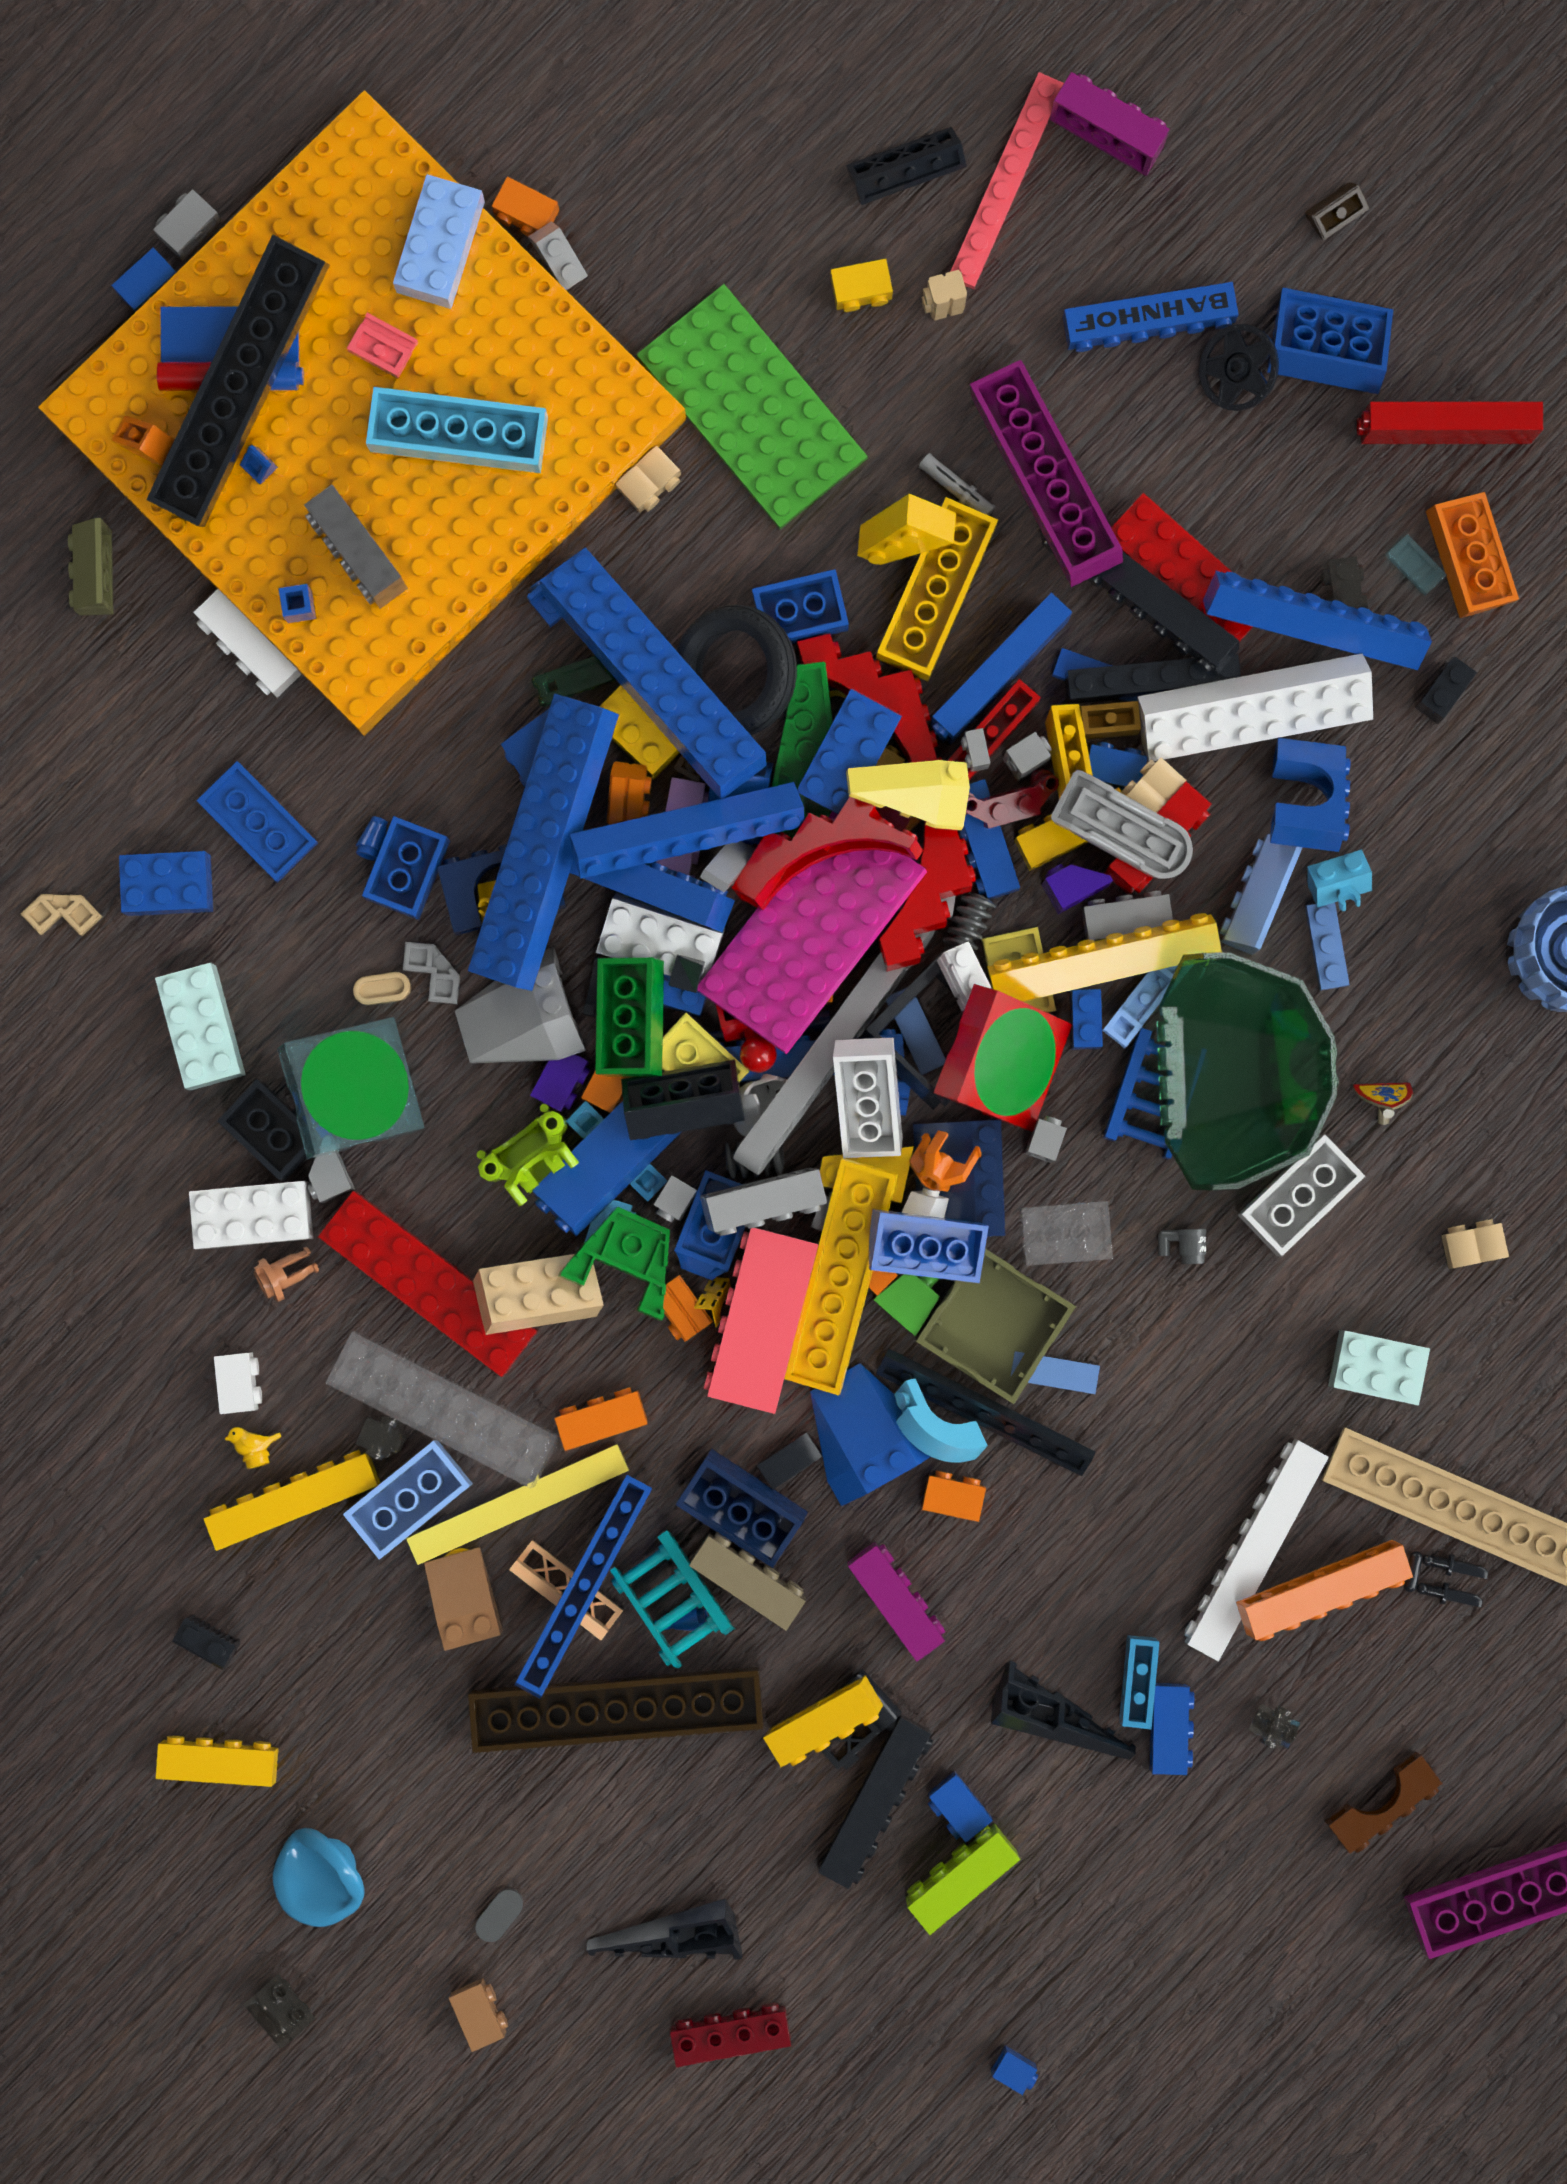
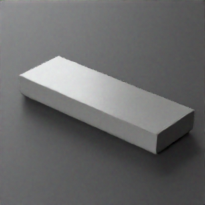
(727, 865)

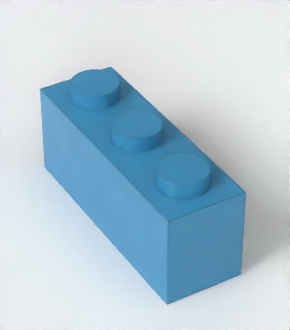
(1139, 1682)

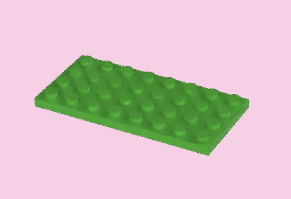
(752, 406)

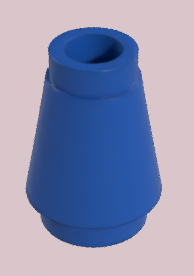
(372, 839)

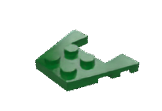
(629, 1246)

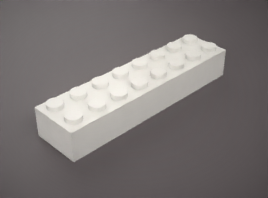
(1256, 707)

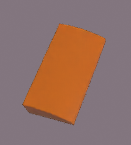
(1472, 554)

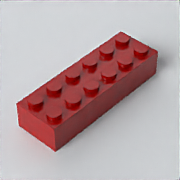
(1171, 555)

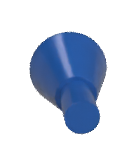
(691, 1620)

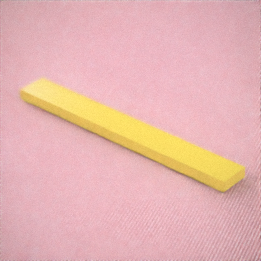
(517, 1504)

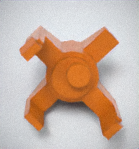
(938, 1169)

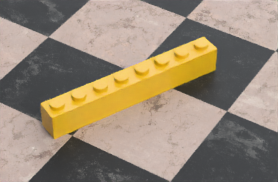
(1104, 959)

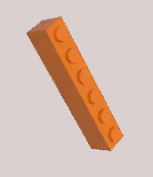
(1324, 1590)

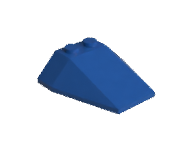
(861, 1436)

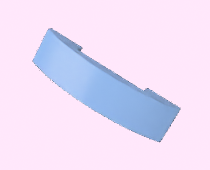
(1139, 1006)

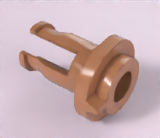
(273, 1278)

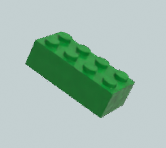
(629, 1017)

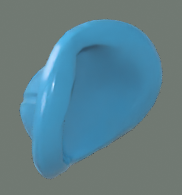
(317, 1879)

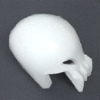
(756, 1100)

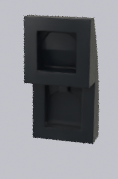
(789, 1460)

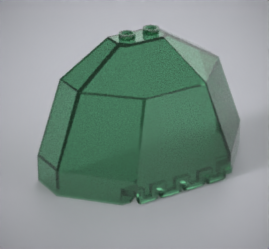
(1243, 1070)

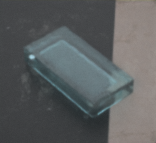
(1416, 565)

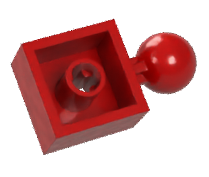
(756, 1052)

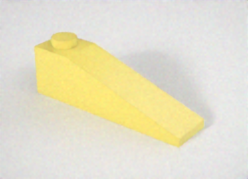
(925, 790)

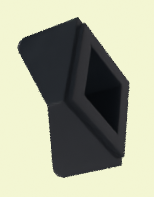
(686, 973)

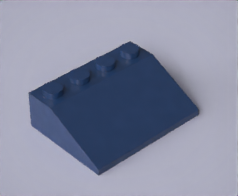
(982, 1193)

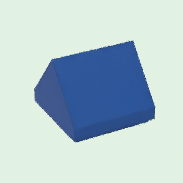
(257, 464)

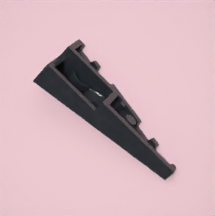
(1032, 1709)
(700, 1930)

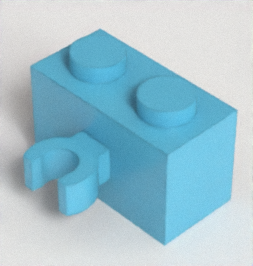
(1340, 879)

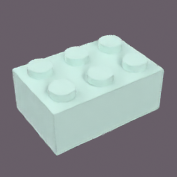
(1379, 1367)

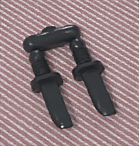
(1451, 1566)

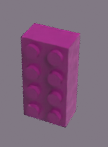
(1109, 123)
(895, 1601)

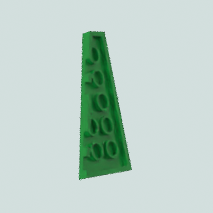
(803, 732)

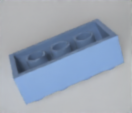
(1260, 895)

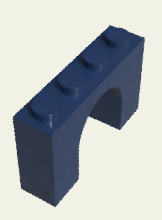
(460, 886)

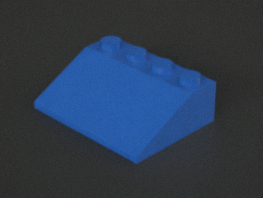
(1332, 340)

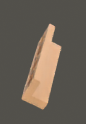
(553, 1594)

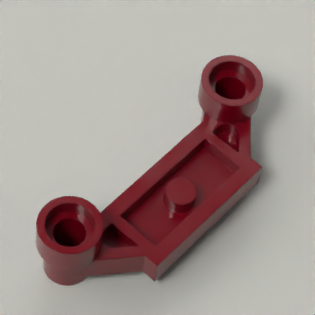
(1015, 803)

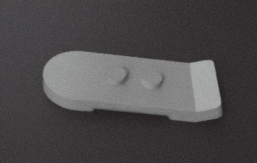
(1123, 827)

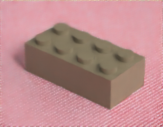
(748, 1581)

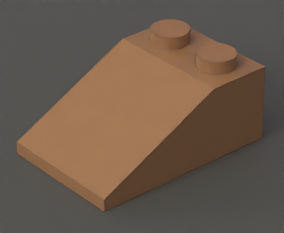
(462, 1599)

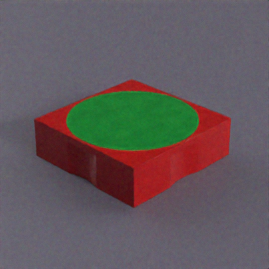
(1003, 1057)

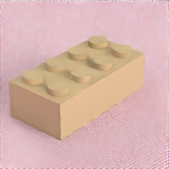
(533, 1295)

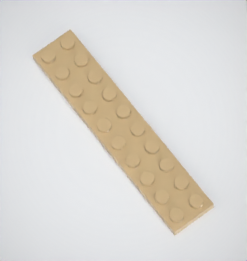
(1449, 1504)

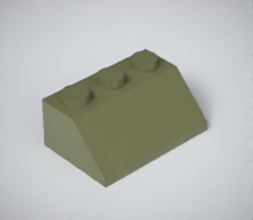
(91, 568)

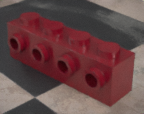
(730, 2035)

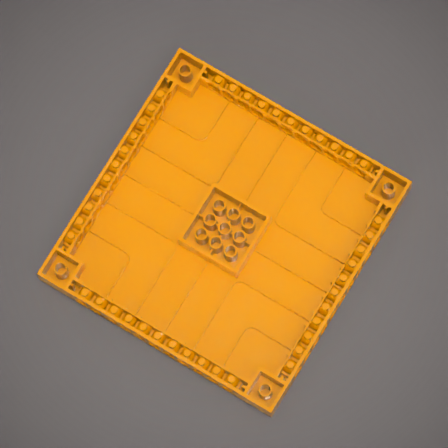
(447, 527)

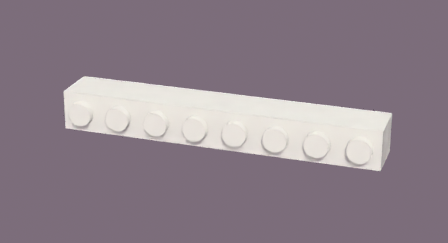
(1256, 1548)

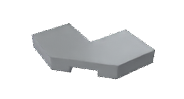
(444, 978)

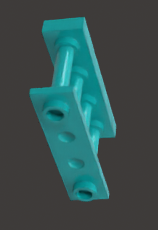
(699, 1598)

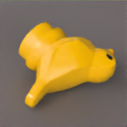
(251, 1446)

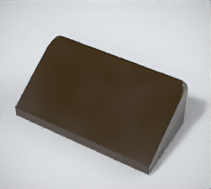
(1337, 210)

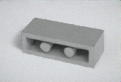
(1125, 914)

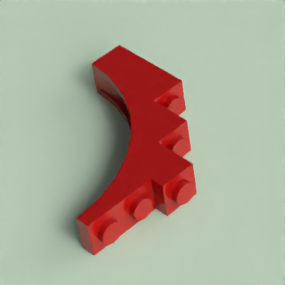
(818, 838)

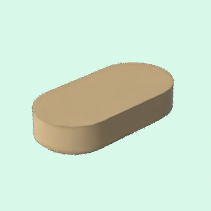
(382, 988)

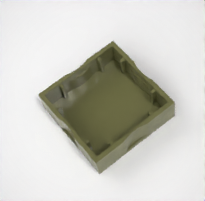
(990, 1320)

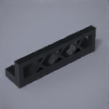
(908, 168)

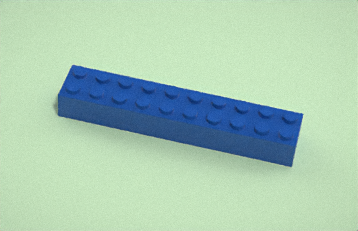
(653, 673)
(540, 843)

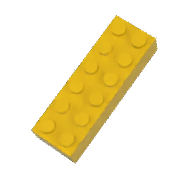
(936, 594)

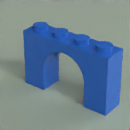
(1325, 768)

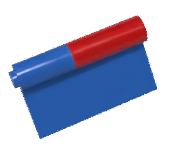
(191, 341)

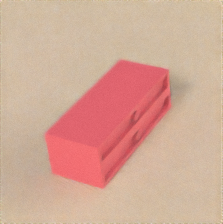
(761, 1320)

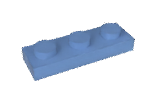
(1327, 946)

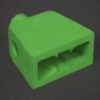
(909, 1300)

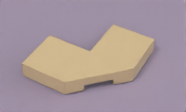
(50, 908)

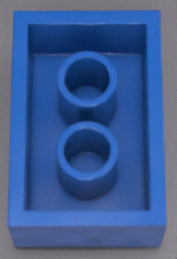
(805, 605)
(406, 868)
(166, 883)

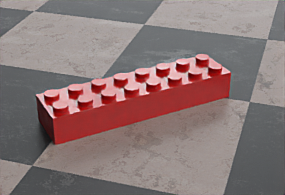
(420, 1280)

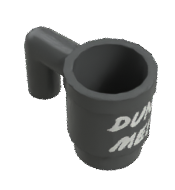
(1191, 1244)

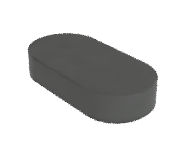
(499, 1915)

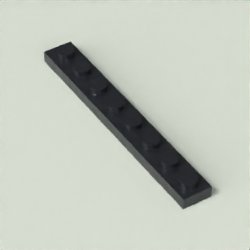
(987, 1413)

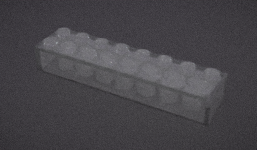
(443, 1409)

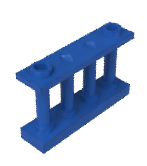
(1127, 1099)

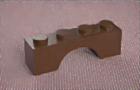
(1413, 1783)

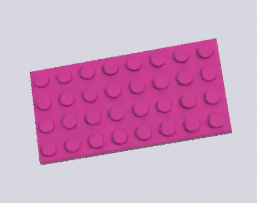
(808, 941)

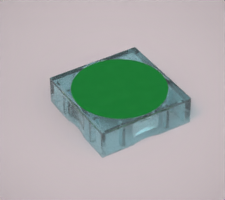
(350, 1087)

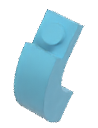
(933, 1435)

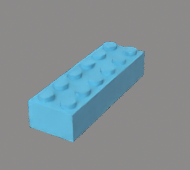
(457, 430)

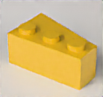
(905, 530)

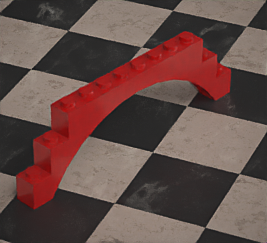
(942, 848)

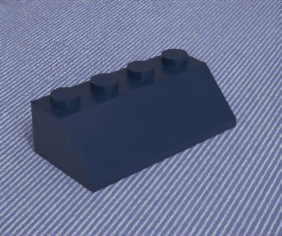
(742, 1508)

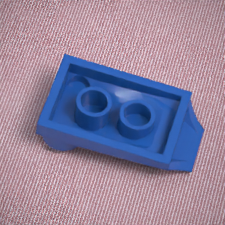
(702, 1249)

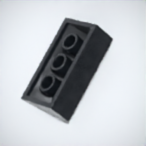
(682, 1100)

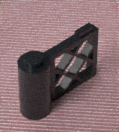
(887, 1720)

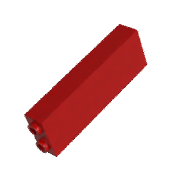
(1450, 422)

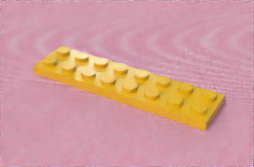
(839, 1278)

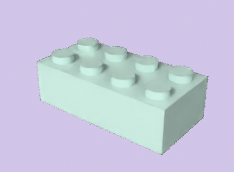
(200, 1026)

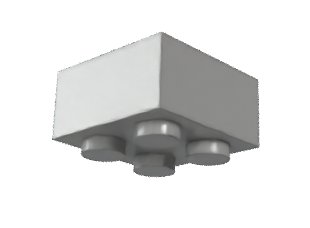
(976, 749)

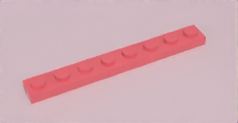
(1006, 179)

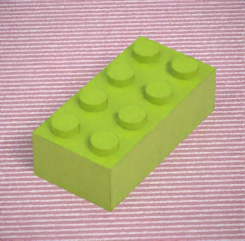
(961, 1878)

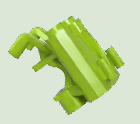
(529, 1155)

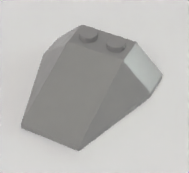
(519, 1023)

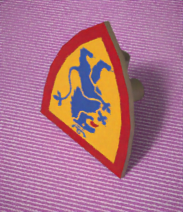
(1385, 1096)

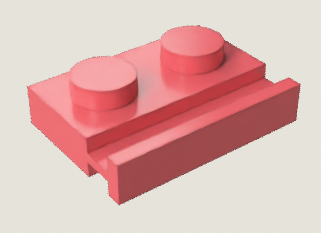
(382, 345)

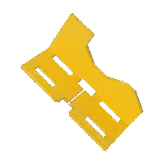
(711, 1295)

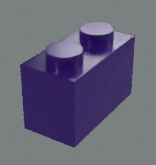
(559, 1082)

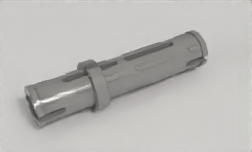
(966, 494)

